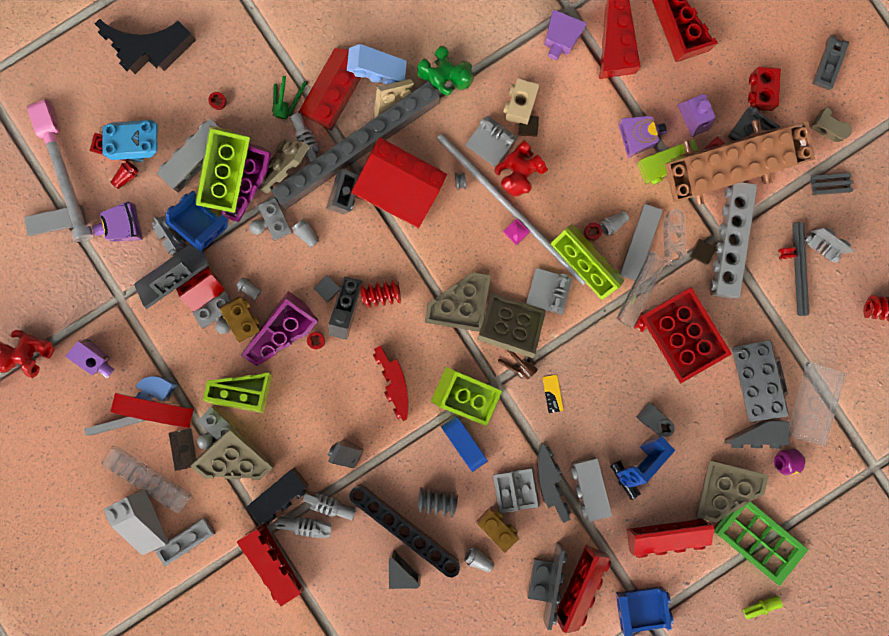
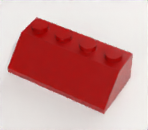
(330, 91)
(670, 537)

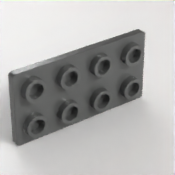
(170, 275)
(761, 381)
(545, 583)

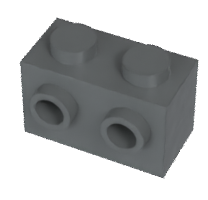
(341, 198)

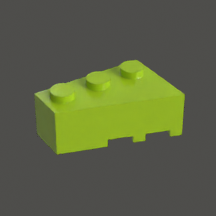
(240, 392)

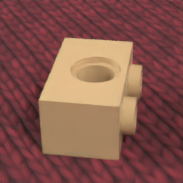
(527, 92)

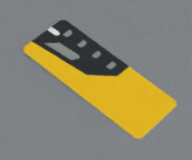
(552, 393)

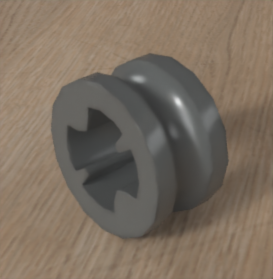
(460, 181)

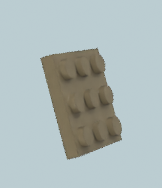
(512, 325)

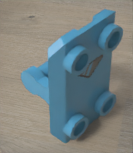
(130, 140)

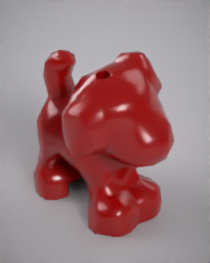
(517, 182)
(23, 353)

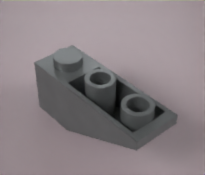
(345, 308)
(762, 433)
(345, 454)

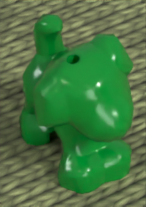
(459, 74)

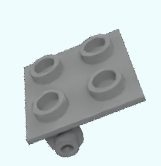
(491, 141)
(833, 245)
(549, 291)

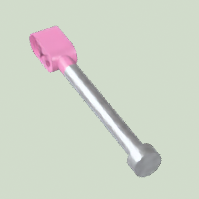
(46, 127)

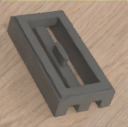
(846, 182)

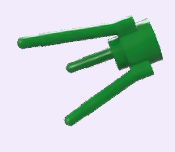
(280, 108)

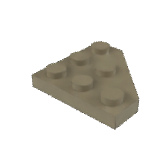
(288, 155)
(461, 304)
(232, 458)
(728, 490)

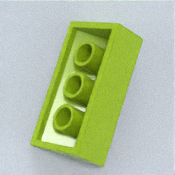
(222, 169)
(587, 262)

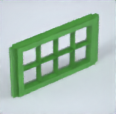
(788, 563)

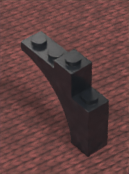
(158, 48)

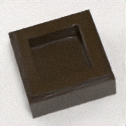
(531, 128)
(703, 251)

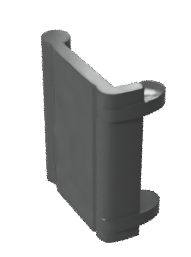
(744, 125)

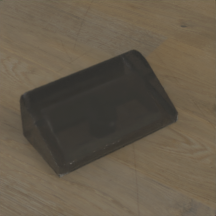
(182, 448)

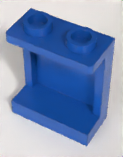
(195, 222)
(658, 452)
(644, 610)

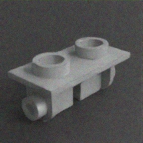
(173, 240)

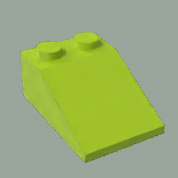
(466, 396)

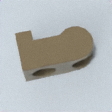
(831, 127)

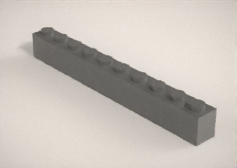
(356, 145)

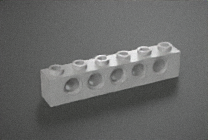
(746, 195)

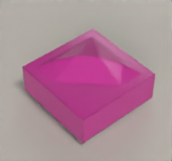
(516, 231)

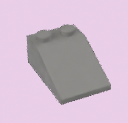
(137, 522)

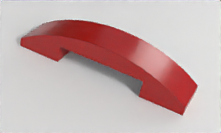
(151, 410)

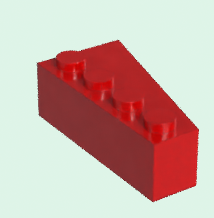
(683, 29)
(619, 41)
(270, 564)

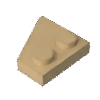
(390, 94)

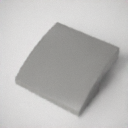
(516, 490)

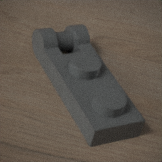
(830, 62)

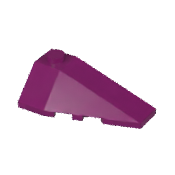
(254, 172)
(285, 324)

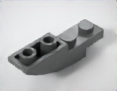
(548, 475)

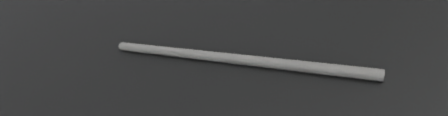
(506, 203)

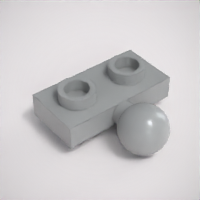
(273, 220)
(211, 313)
(215, 425)

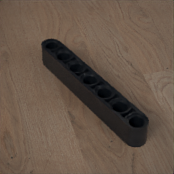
(415, 533)

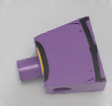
(119, 224)
(83, 354)

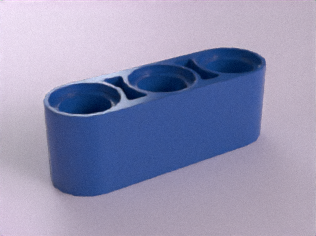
(464, 443)

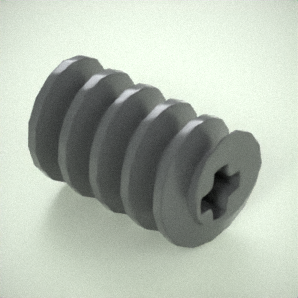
(437, 502)

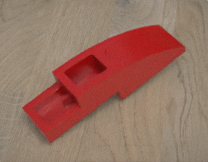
(397, 390)

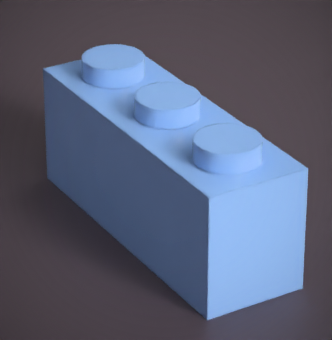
(375, 65)

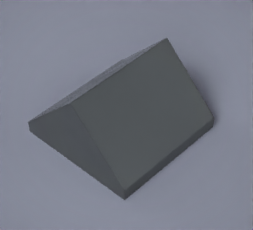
(401, 573)

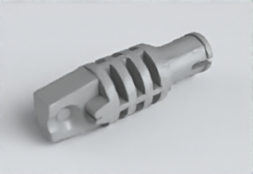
(305, 135)
(329, 506)
(305, 527)

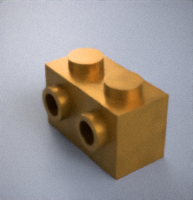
(239, 318)
(493, 525)

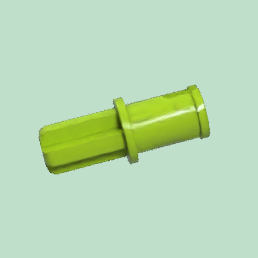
(762, 607)

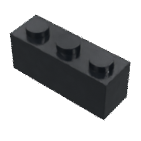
(278, 497)

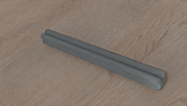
(800, 269)

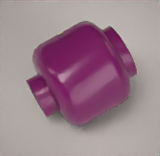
(789, 462)

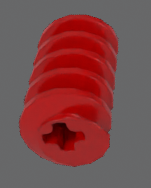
(380, 294)
(877, 307)

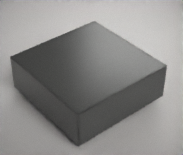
(327, 288)

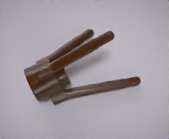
(526, 367)

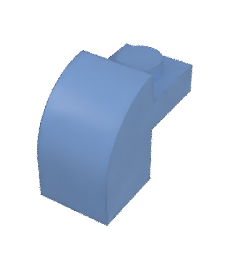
(156, 387)

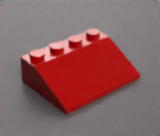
(399, 182)
(685, 335)
(582, 588)

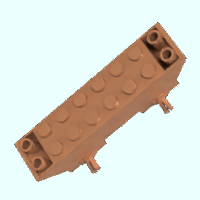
(738, 160)

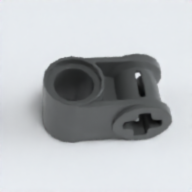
(654, 418)

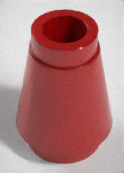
(124, 174)

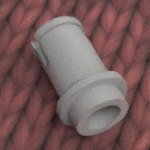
(248, 288)

